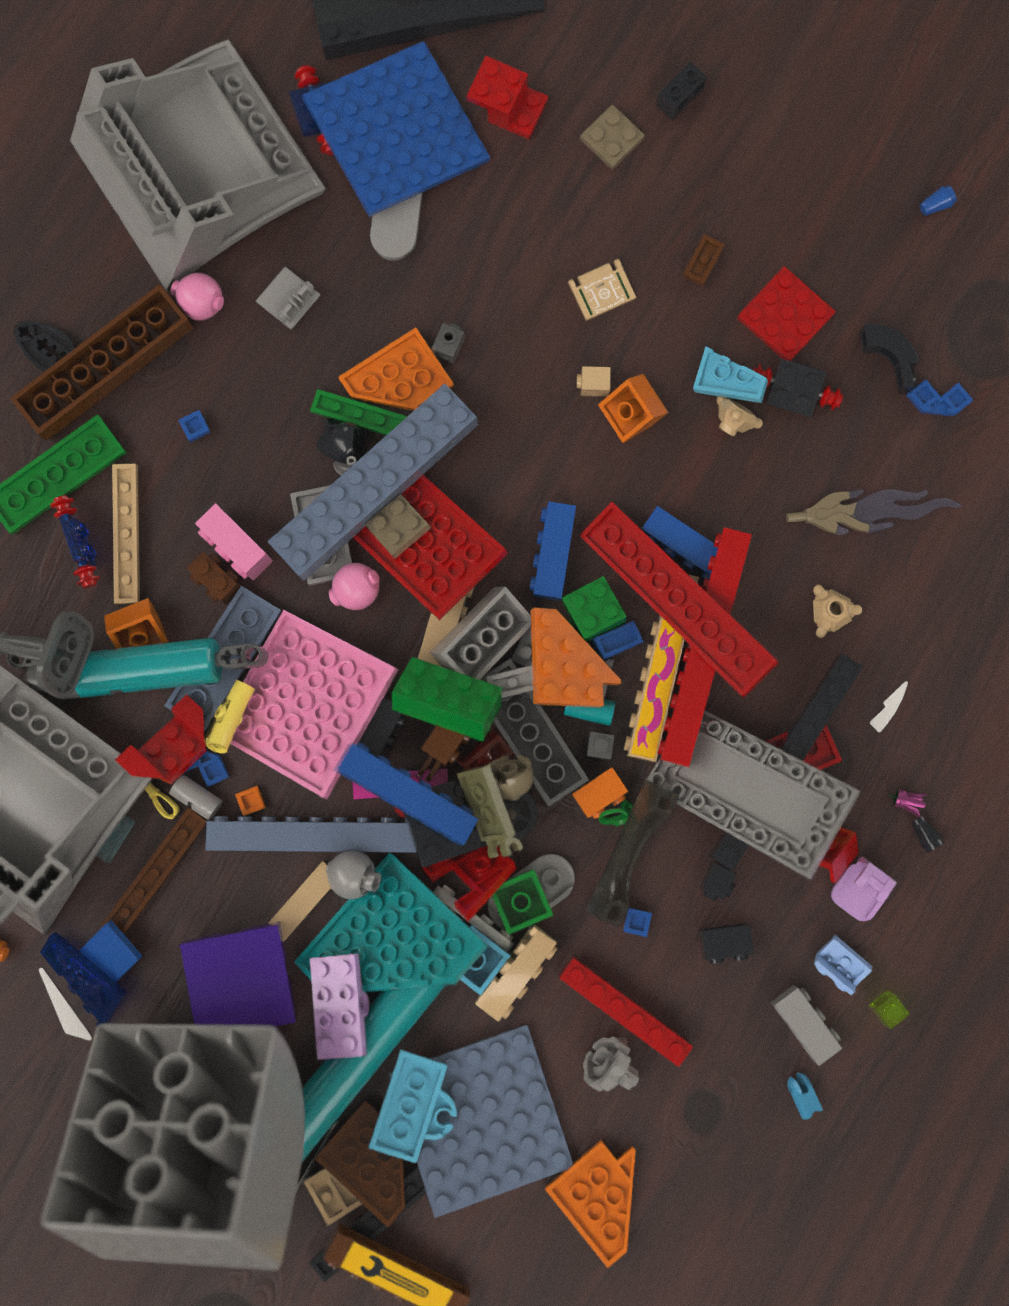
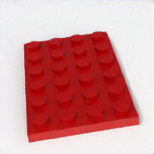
(443, 560)

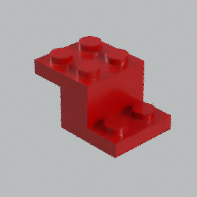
(507, 97)

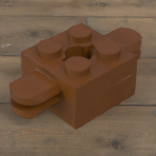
(444, 748)

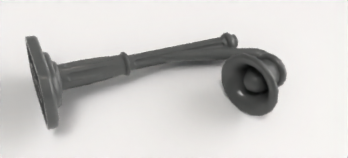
(59, 656)

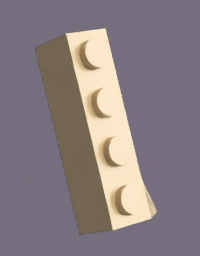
(516, 972)

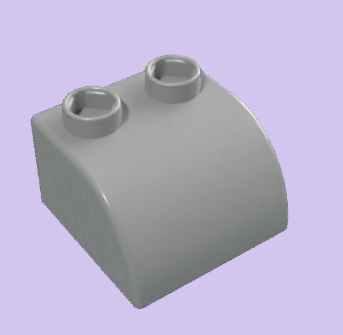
(182, 1147)

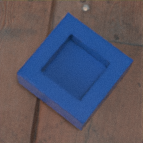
(194, 426)
(637, 922)

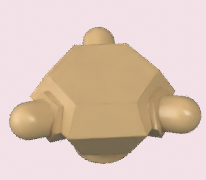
(736, 417)
(832, 610)

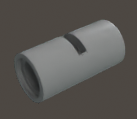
(196, 796)

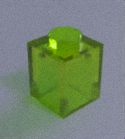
(889, 1009)

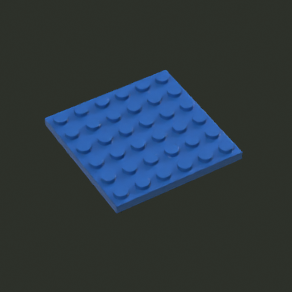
(396, 128)

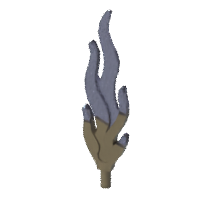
(859, 515)

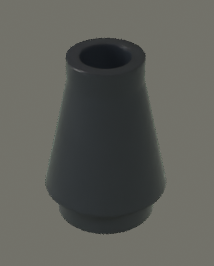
(927, 834)

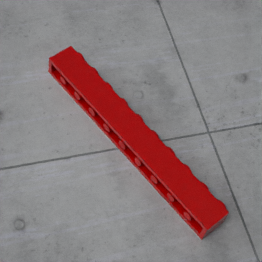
(699, 674)

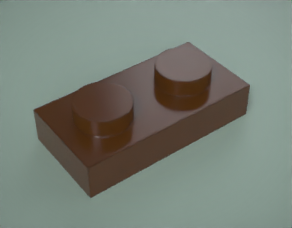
(703, 260)

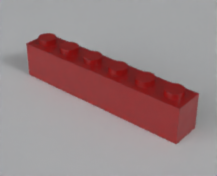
(625, 1011)

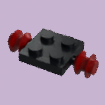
(798, 388)

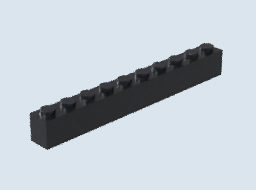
(801, 737)

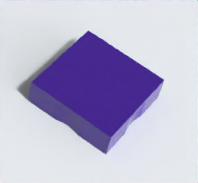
(239, 978)

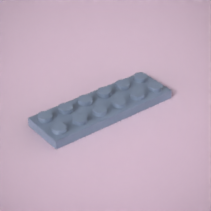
(243, 622)

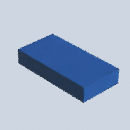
(617, 640)

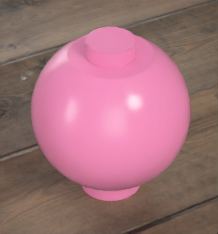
(197, 296)
(354, 586)

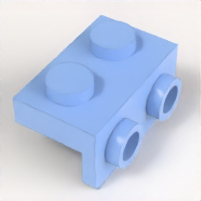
(842, 964)

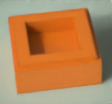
(250, 800)

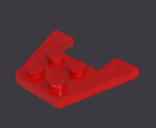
(478, 872)

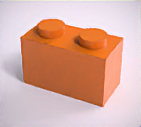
(599, 793)

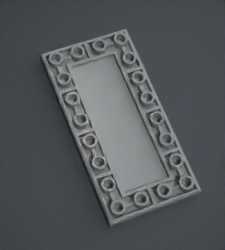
(759, 794)

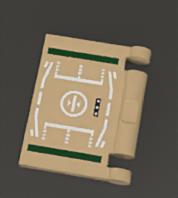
(602, 290)

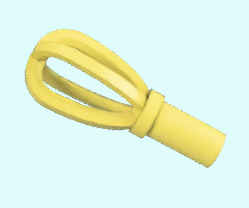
(153, 793)

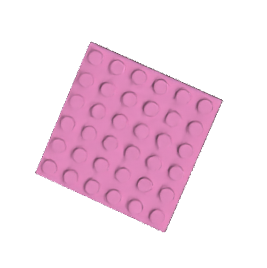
(309, 702)

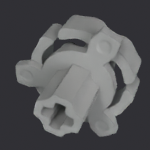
(612, 1067)

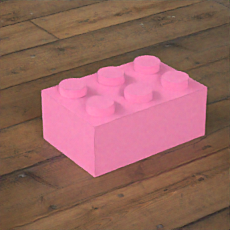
(232, 543)

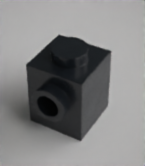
(718, 882)

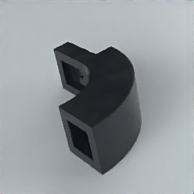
(896, 348)

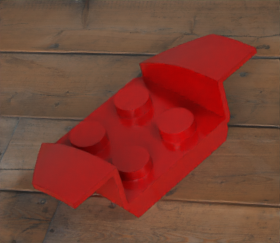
(171, 748)

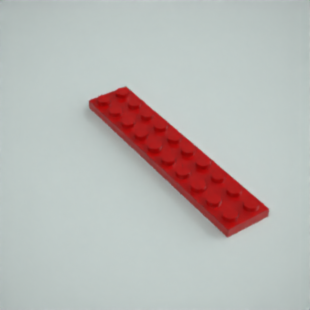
(679, 600)

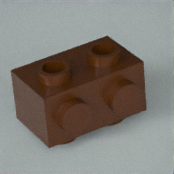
(220, 584)

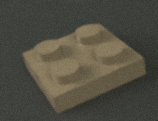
(612, 137)
(397, 526)

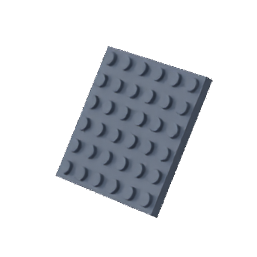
(502, 1128)

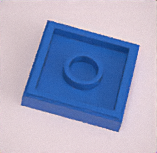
(111, 951)

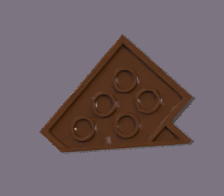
(366, 1173)

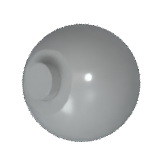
(352, 875)

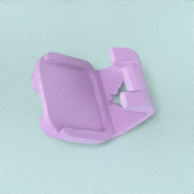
(862, 889)

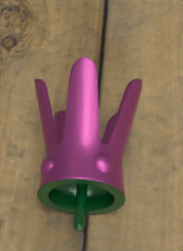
(906, 799)

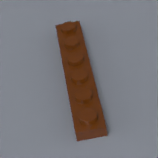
(156, 870)

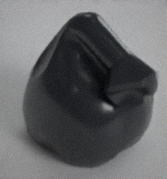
(341, 441)

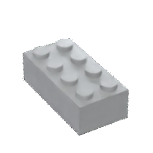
(483, 634)

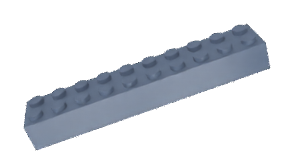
(374, 482)

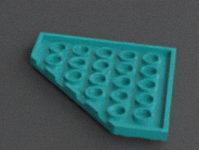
(400, 935)

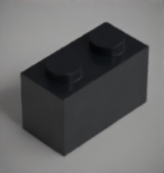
(726, 942)

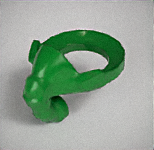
(616, 820)

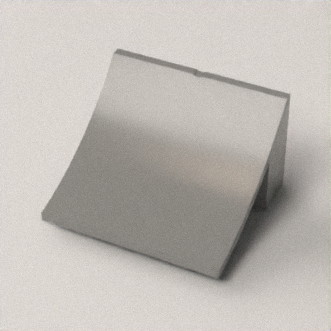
(189, 156)
(56, 802)

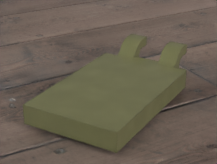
(489, 809)

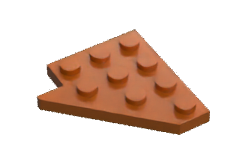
(398, 374)
(565, 664)
(598, 1199)

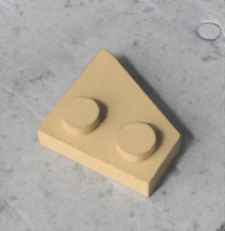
(330, 1196)

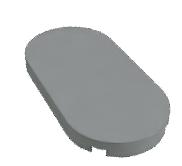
(396, 229)
(555, 878)

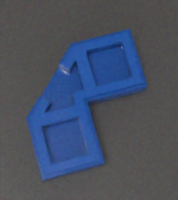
(930, 402)
(211, 768)

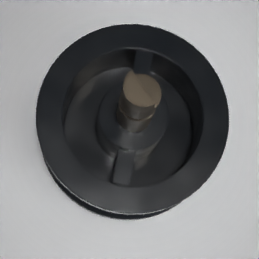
(522, 815)

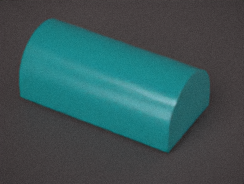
(597, 715)

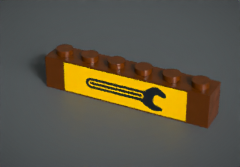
(391, 1271)

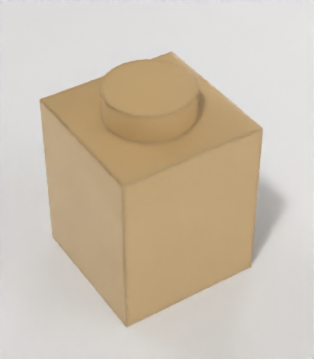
(594, 381)

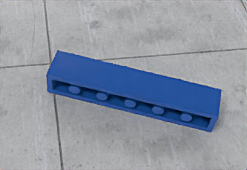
(405, 793)

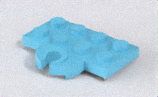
(412, 1107)

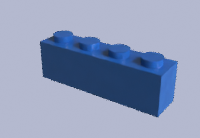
(680, 541)
(554, 551)

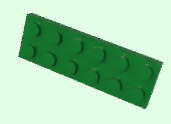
(57, 473)

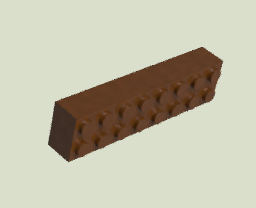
(101, 363)

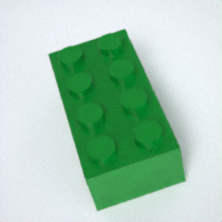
(447, 698)

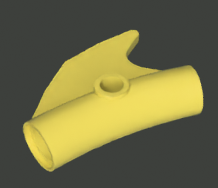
(228, 717)

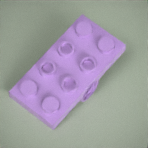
(338, 1006)

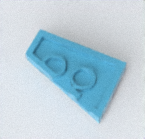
(727, 379)

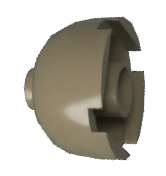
(512, 776)

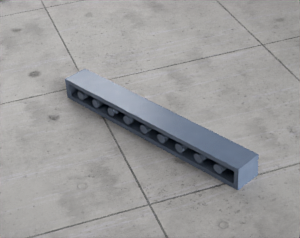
(308, 836)

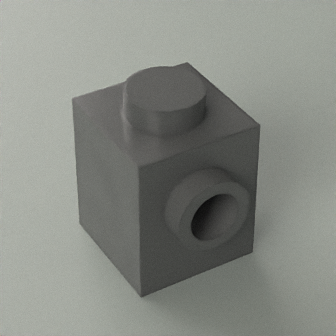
(448, 342)

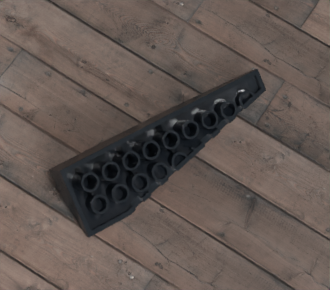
(367, 25)

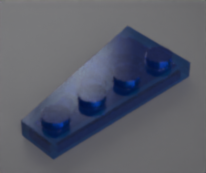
(93, 986)

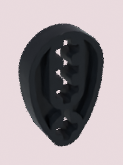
(43, 333)

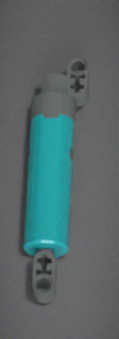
(152, 667)

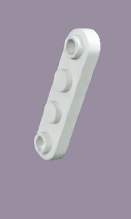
(482, 923)

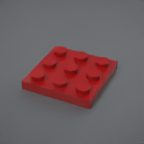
(786, 314)

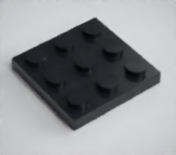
(431, 845)

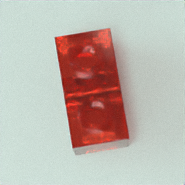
(485, 752)

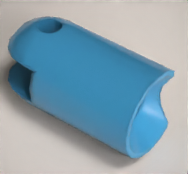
(804, 1095)

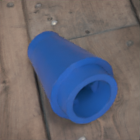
(939, 200)

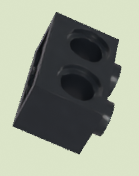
(681, 91)

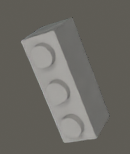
(807, 1024)

